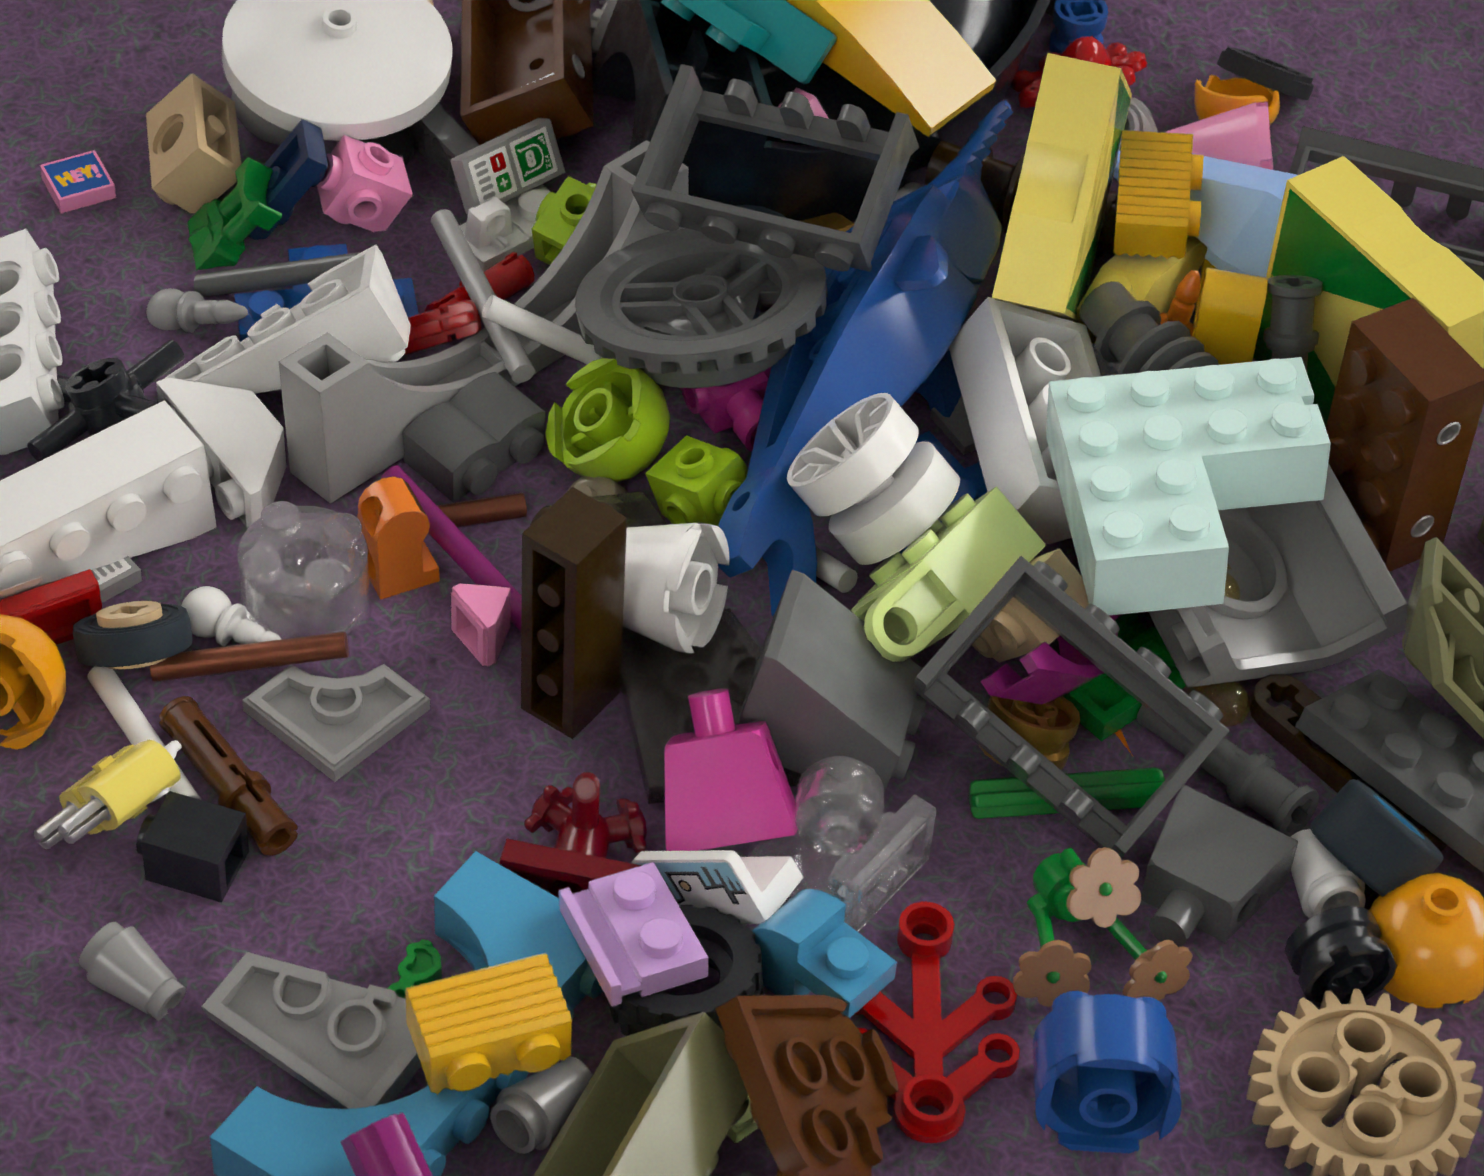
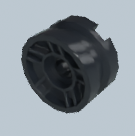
(1340, 954)

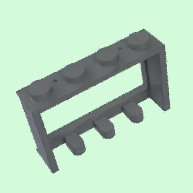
(791, 122)
(1406, 170)
(1095, 637)

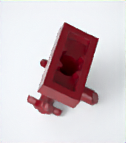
(581, 840)

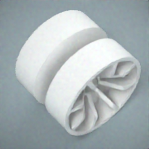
(873, 479)

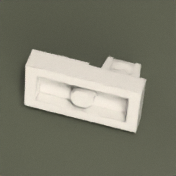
(502, 228)

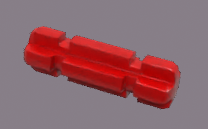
(437, 327)

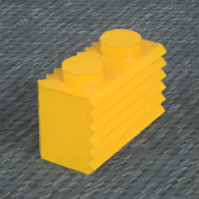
(1154, 194)
(489, 1023)

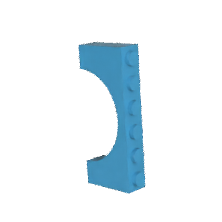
(490, 921)

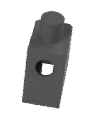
(1212, 869)

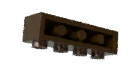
(572, 611)

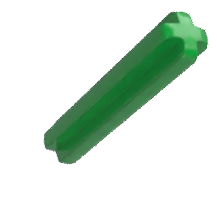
(1110, 788)

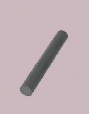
(265, 276)

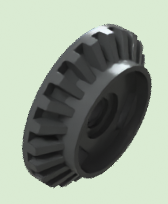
(694, 305)

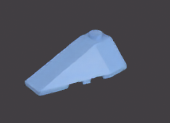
(1238, 213)

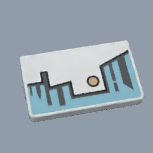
(725, 881)

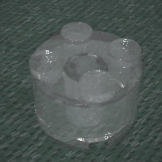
(304, 571)

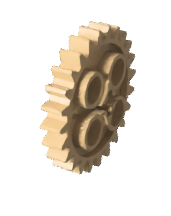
(1321, 1053)

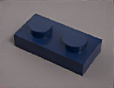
(296, 167)

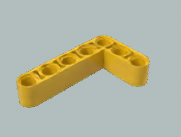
(1229, 313)

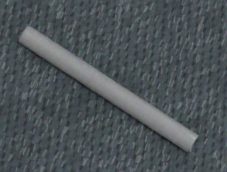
(479, 291)

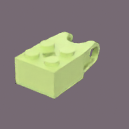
(944, 574)

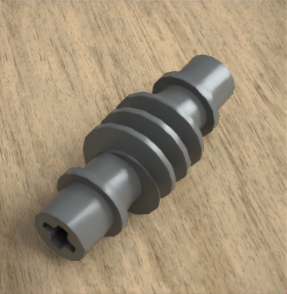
(1132, 333)

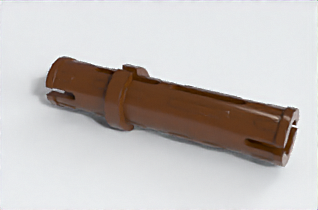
(228, 775)

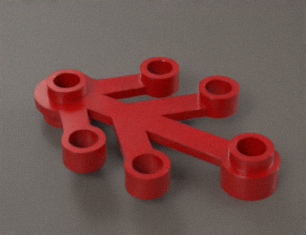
(931, 1038)

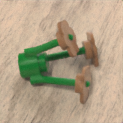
(1097, 892)

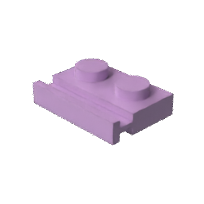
(633, 933)

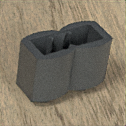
(474, 436)

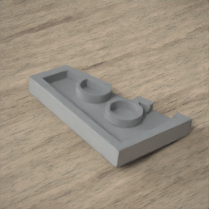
(322, 1031)

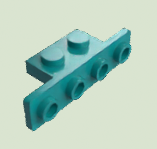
(767, 27)

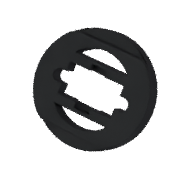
(1266, 72)

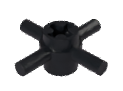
(104, 396)

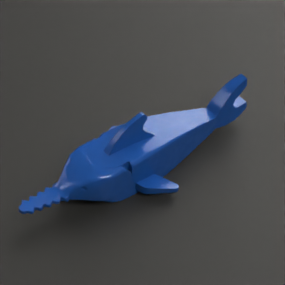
(876, 336)

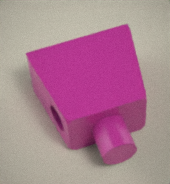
(724, 781)

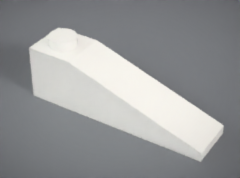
(349, 301)

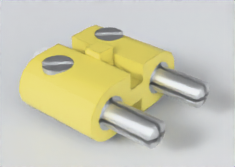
(113, 792)

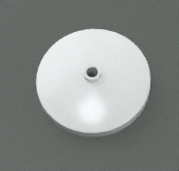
(338, 63)

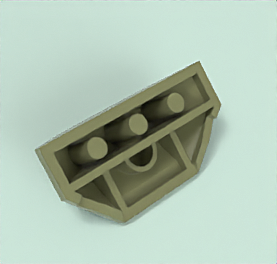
(1448, 631)

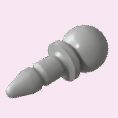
(176, 310)

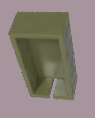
(653, 1106)

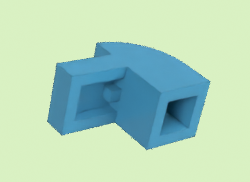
(814, 950)

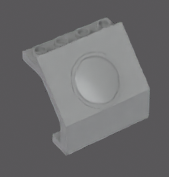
(1306, 598)

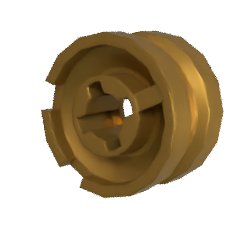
(1043, 726)

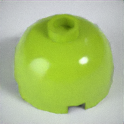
(609, 422)

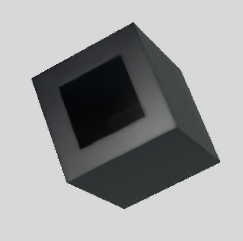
(193, 846)

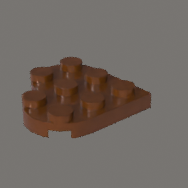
(811, 1081)

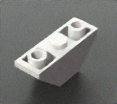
(239, 439)

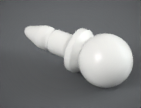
(216, 617)

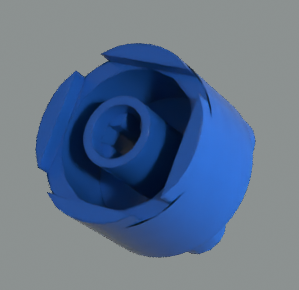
(1106, 1071)

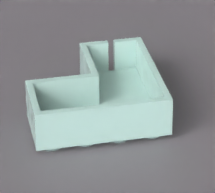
(1159, 455)

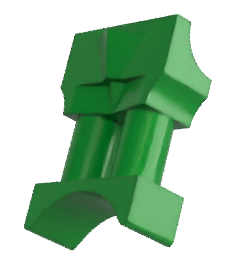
(221, 227)

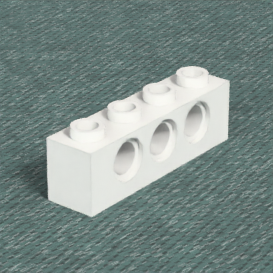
(27, 341)

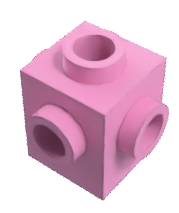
(364, 185)

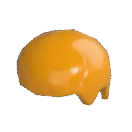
(1228, 94)

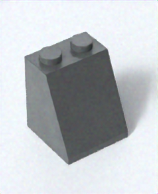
(830, 687)

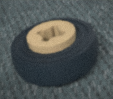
(132, 635)

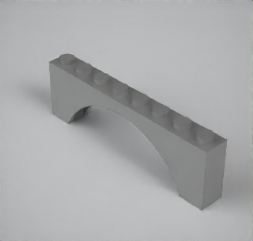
(352, 411)

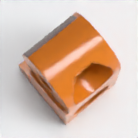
(395, 538)

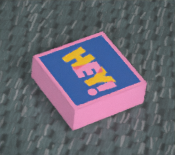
(78, 181)

